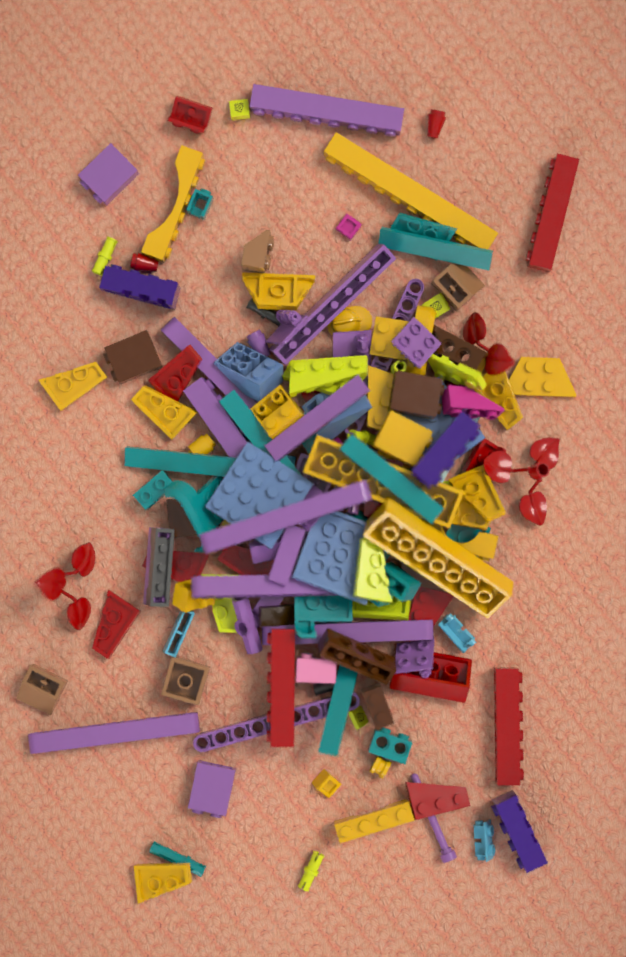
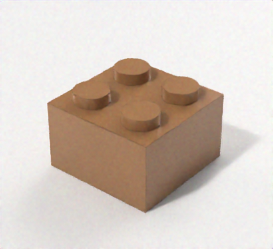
(185, 680)

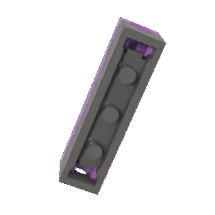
(158, 567)

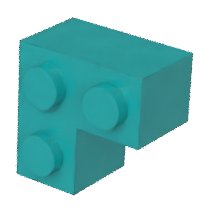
(400, 584)

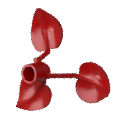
(498, 356)
(546, 454)
(54, 581)

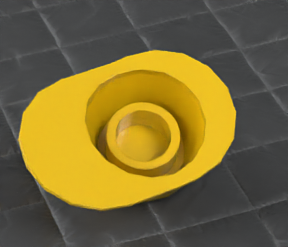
(351, 319)

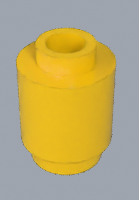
(202, 445)

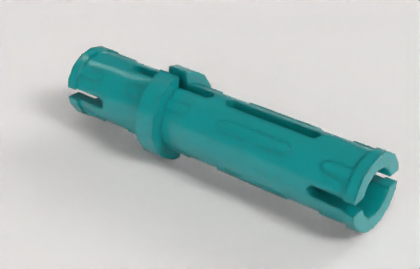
(175, 857)

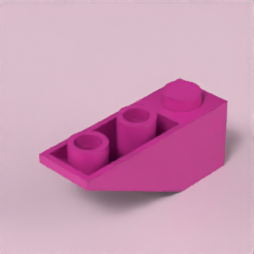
(460, 398)

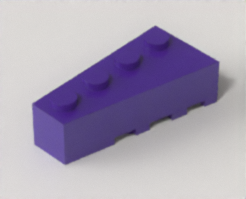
(140, 287)
(445, 450)
(519, 831)

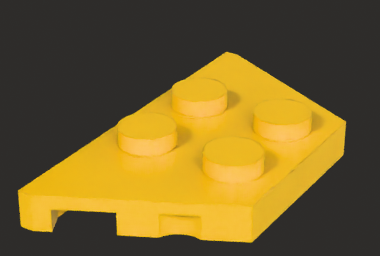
(278, 290)
(541, 378)

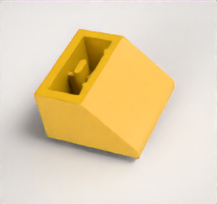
(277, 412)

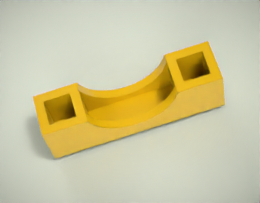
(482, 545)
(382, 819)

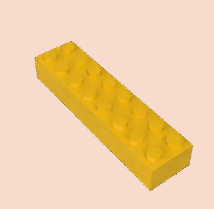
(334, 466)
(438, 558)

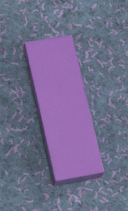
(286, 554)

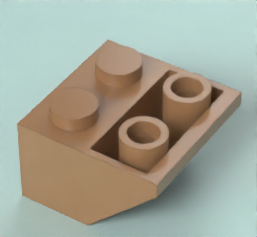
(255, 253)
(457, 285)
(41, 689)

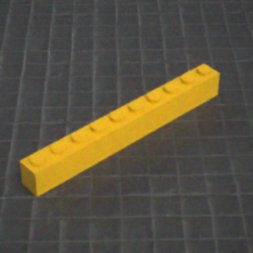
(407, 192)

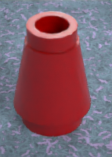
(435, 123)
(143, 263)

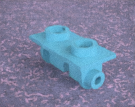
(453, 630)
(484, 832)

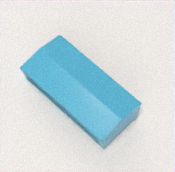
(175, 630)

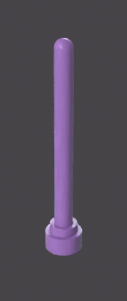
(447, 853)

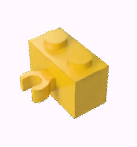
(183, 598)

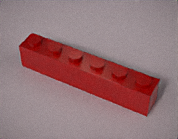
(553, 212)
(282, 687)
(507, 726)

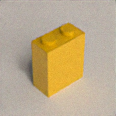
(402, 439)

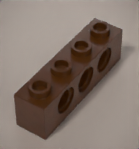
(476, 358)
(356, 656)

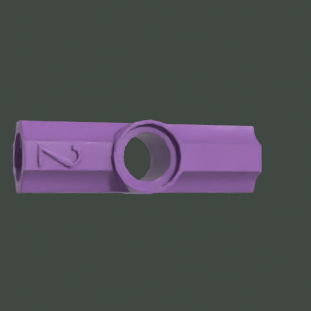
(247, 625)

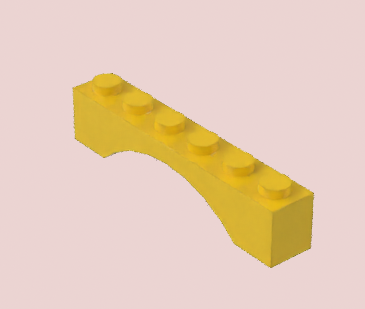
(159, 241)

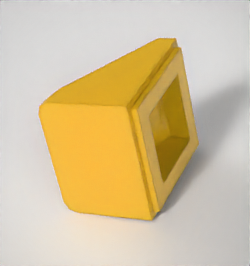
(326, 783)

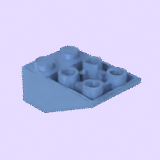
(250, 371)
(343, 420)

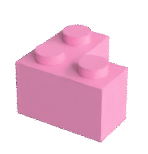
(315, 669)

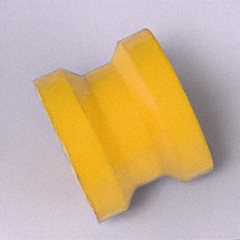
(380, 766)

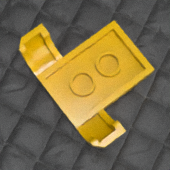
(386, 329)

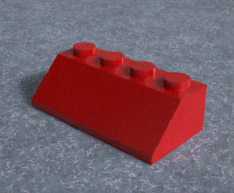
(447, 679)

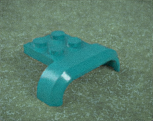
(194, 504)
(320, 609)

